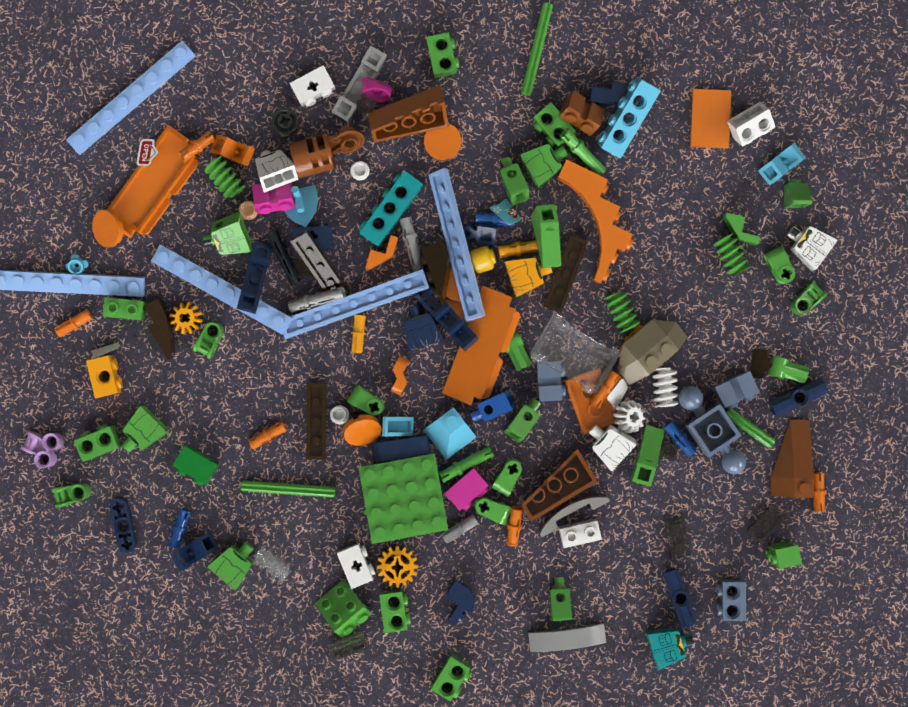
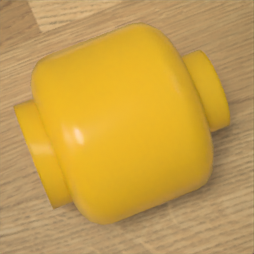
(482, 259)

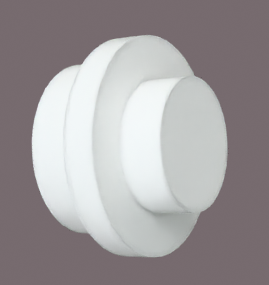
(360, 170)
(339, 414)

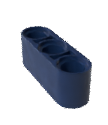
(401, 448)

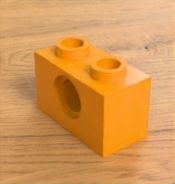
(96, 368)

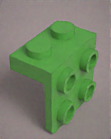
(342, 609)

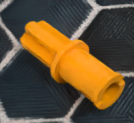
(358, 334)

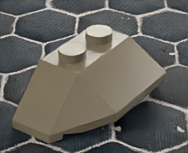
(649, 349)

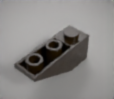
(439, 266)

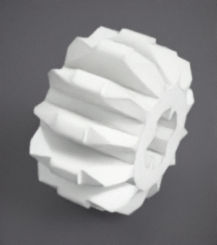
(629, 416)

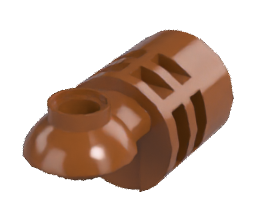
(317, 152)

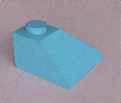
(449, 433)

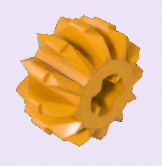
(184, 326)

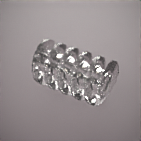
(272, 564)

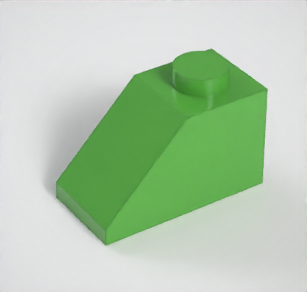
(796, 195)

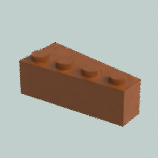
(410, 116)
(561, 486)

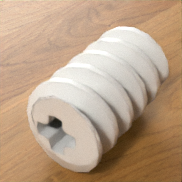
(665, 387)

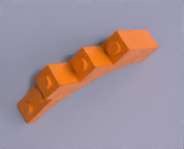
(611, 238)

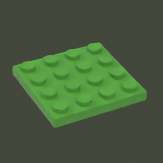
(403, 498)

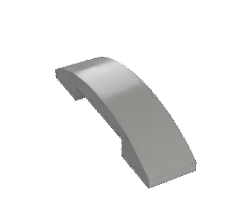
(369, 67)
(550, 524)
(567, 638)

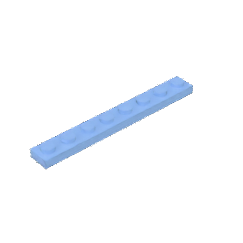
(130, 97)
(456, 245)
(72, 283)
(218, 288)
(357, 303)

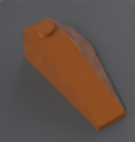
(794, 464)

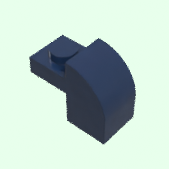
(194, 551)
(463, 597)

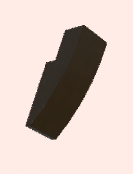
(161, 328)

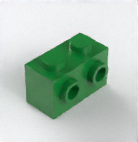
(196, 465)

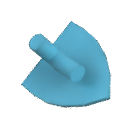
(306, 204)

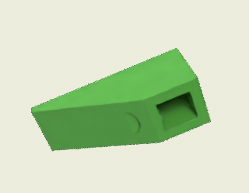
(547, 235)
(647, 456)

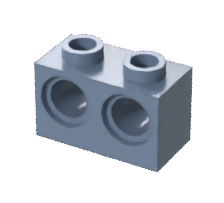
(737, 599)

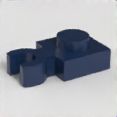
(483, 233)

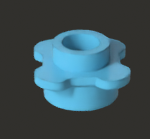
(76, 260)

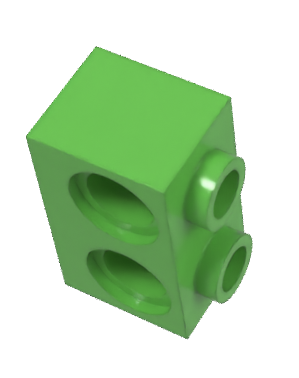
(438, 56)
(556, 124)
(124, 309)
(99, 447)
(783, 554)
(389, 611)
(447, 675)

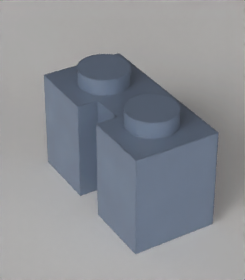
(549, 383)
(736, 389)

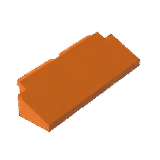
(150, 187)
(478, 367)

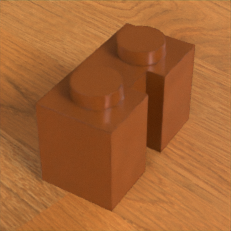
(581, 114)

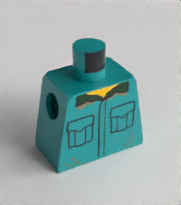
(668, 646)

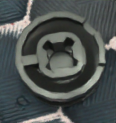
(285, 122)

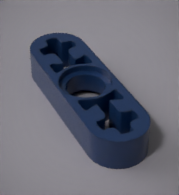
(115, 512)

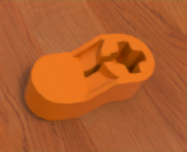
(401, 381)

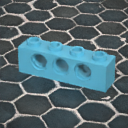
(638, 113)

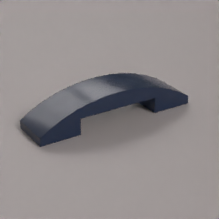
(254, 277)

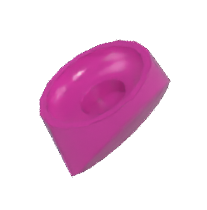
(376, 89)

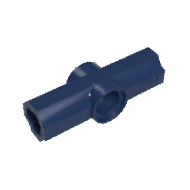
(787, 402)
(675, 586)

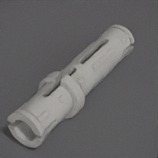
(411, 242)
(311, 301)

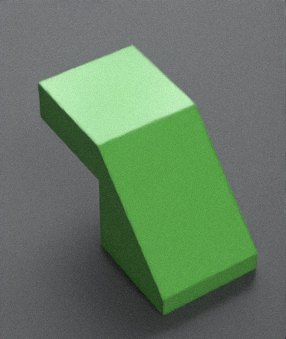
(735, 224)

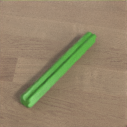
(537, 49)
(284, 488)

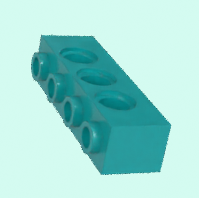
(412, 187)

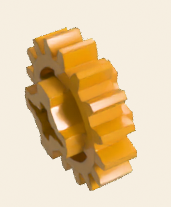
(388, 566)

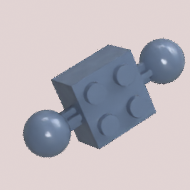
(712, 430)

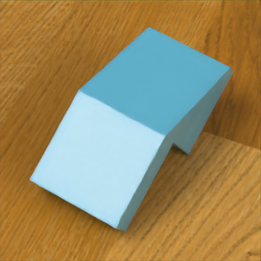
(781, 164)

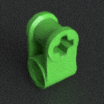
(778, 263)
(810, 296)
(208, 341)
(363, 399)
(506, 480)
(68, 494)
(495, 511)

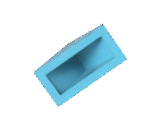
(397, 426)

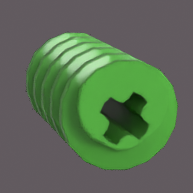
(224, 178)
(731, 255)
(622, 311)

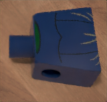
(420, 329)

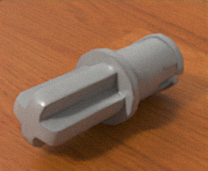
(459, 529)

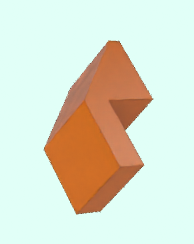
(232, 150)
(377, 258)

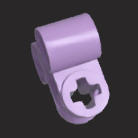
(40, 445)

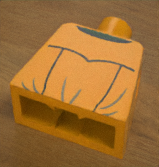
(525, 275)

